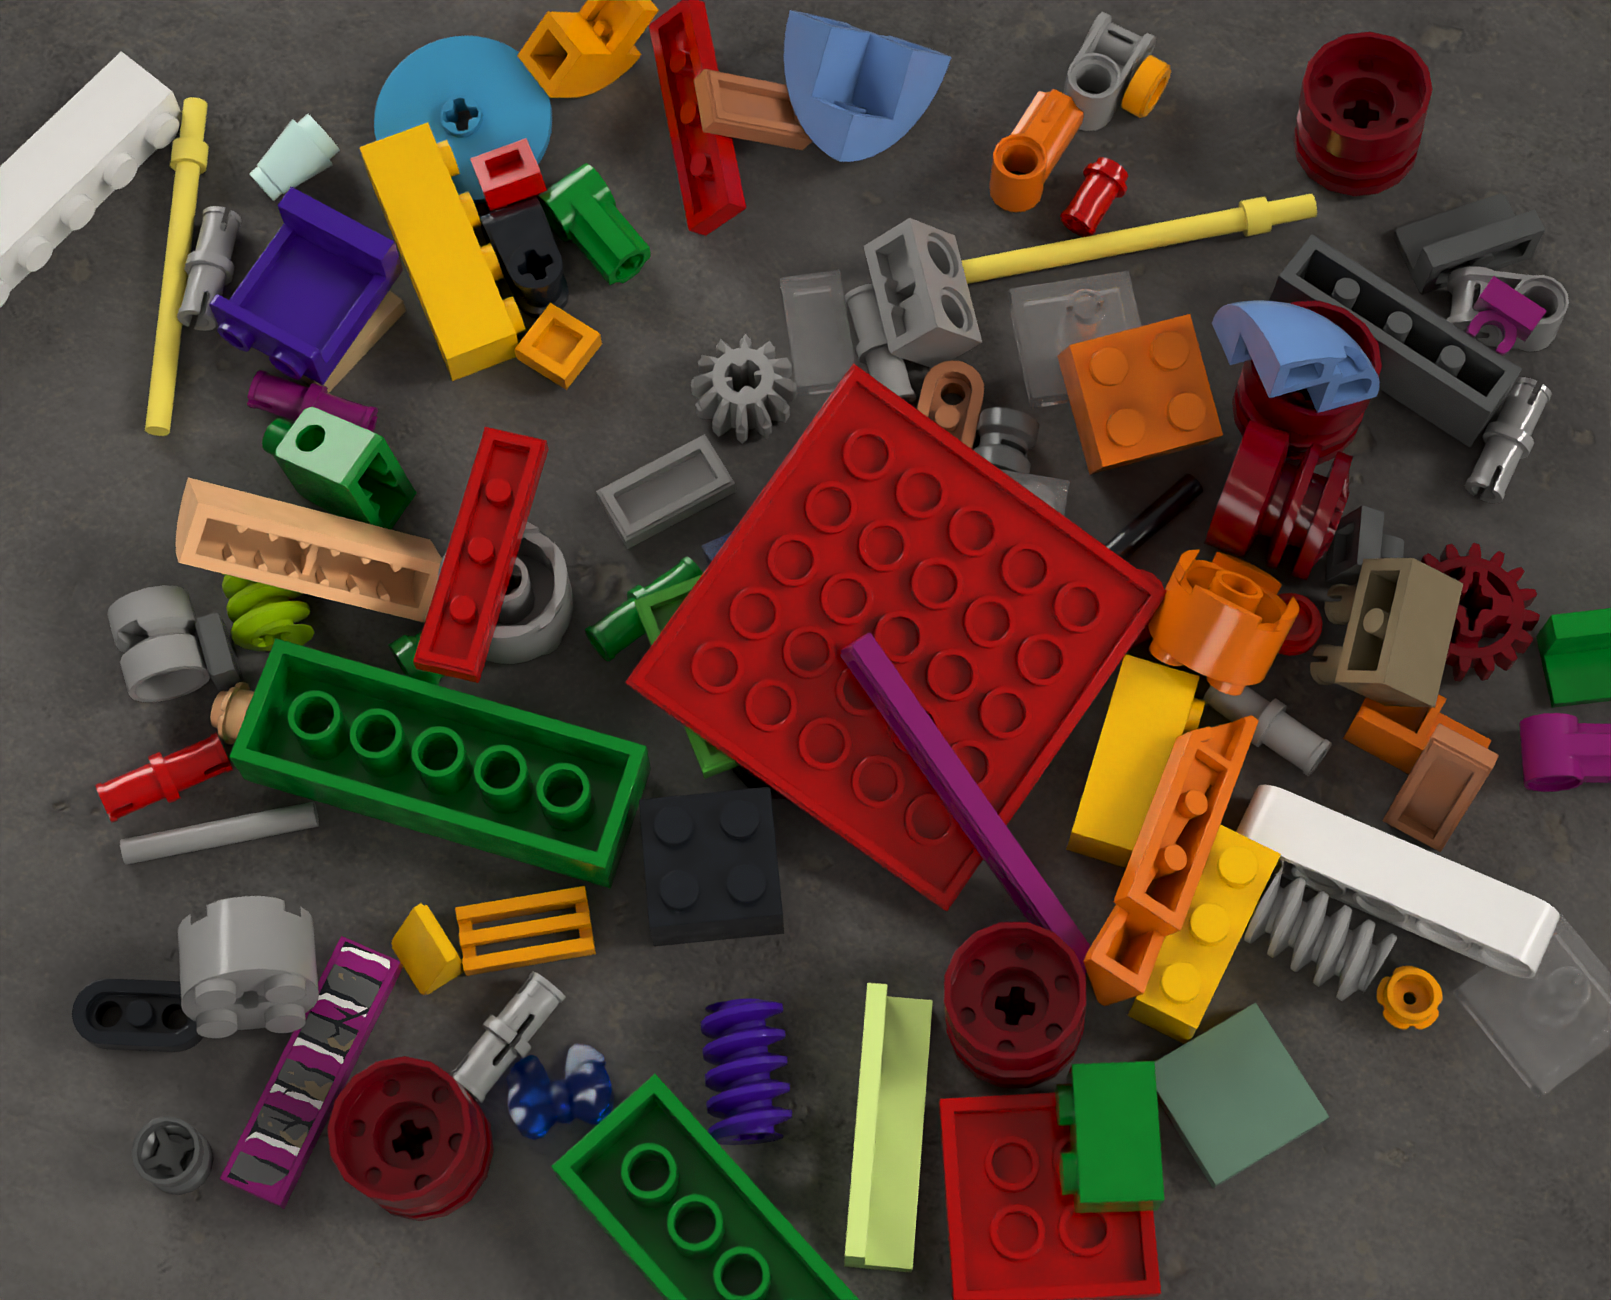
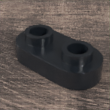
(143, 1018)

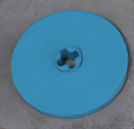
(469, 76)

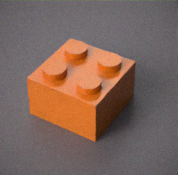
(1139, 394)

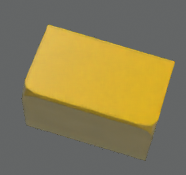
(426, 951)

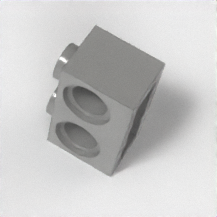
(922, 293)

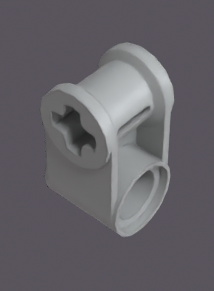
(1106, 67)
(1538, 288)

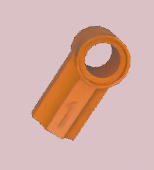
(1033, 150)

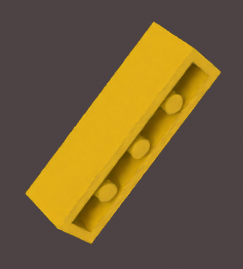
(441, 250)

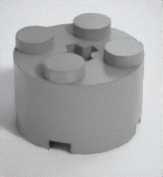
(538, 606)
(247, 967)

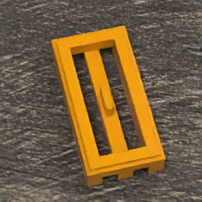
(522, 906)

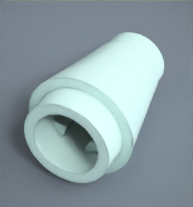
(294, 157)

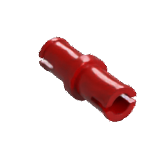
(163, 777)

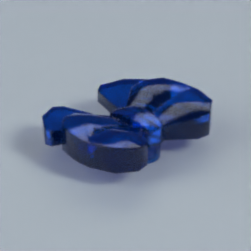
(583, 1094)

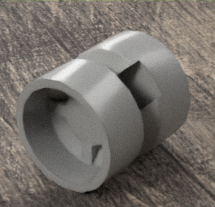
(158, 643)

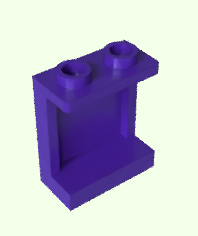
(309, 289)

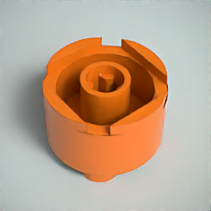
(1221, 621)

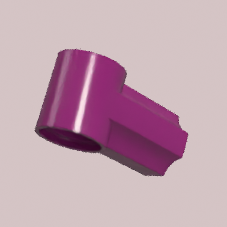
(1563, 753)

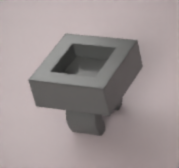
(1359, 538)

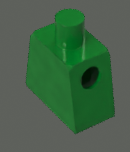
(340, 467)

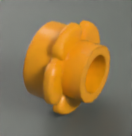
(1426, 993)

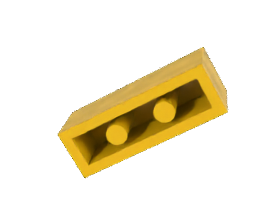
(1141, 725)
(1198, 955)

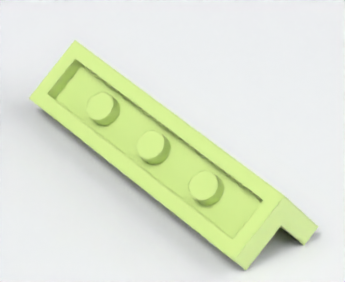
(888, 1132)

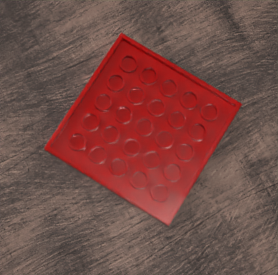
(963, 580)

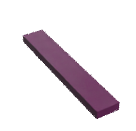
(960, 792)

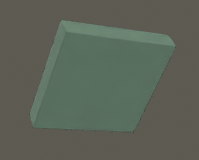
(1235, 1095)

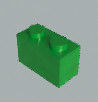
(1112, 1137)

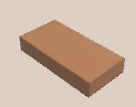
(748, 110)
(1440, 787)

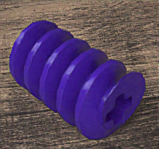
(744, 1071)

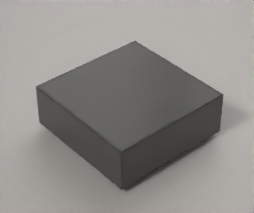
(218, 651)

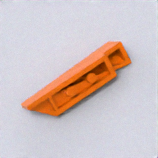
(1168, 858)

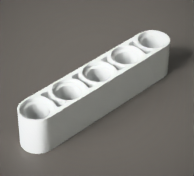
(1402, 882)

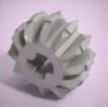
(738, 371)

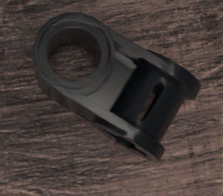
(527, 255)

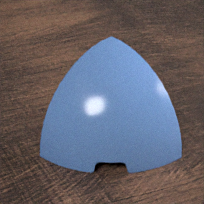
(856, 86)
(1296, 352)

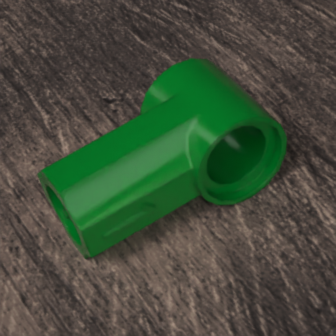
(586, 212)

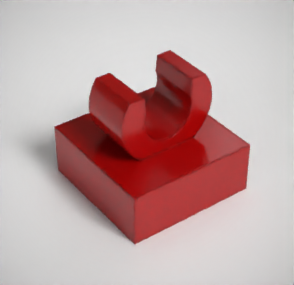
(508, 174)

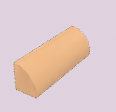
(306, 550)

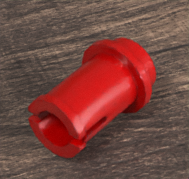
(1102, 184)

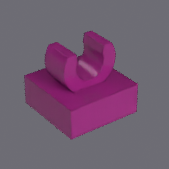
(1508, 311)

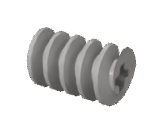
(1318, 936)

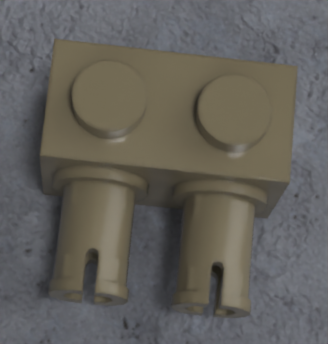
(1395, 632)

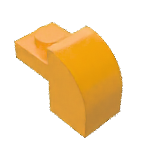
(587, 48)

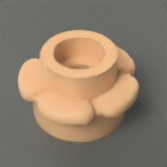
(230, 710)

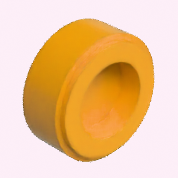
(1146, 87)

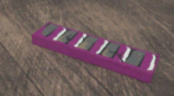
(312, 1073)

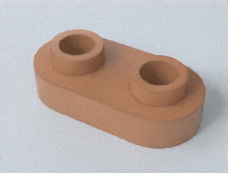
(957, 419)

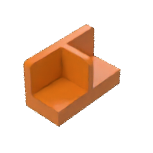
(1402, 732)

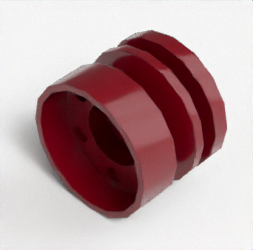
(1362, 113)
(1295, 410)
(1279, 500)
(1010, 967)
(376, 1129)

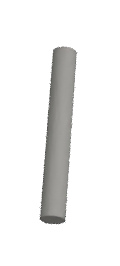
(219, 833)

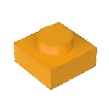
(558, 346)

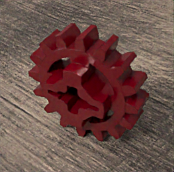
(1494, 604)

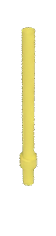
(189, 161)
(1252, 217)

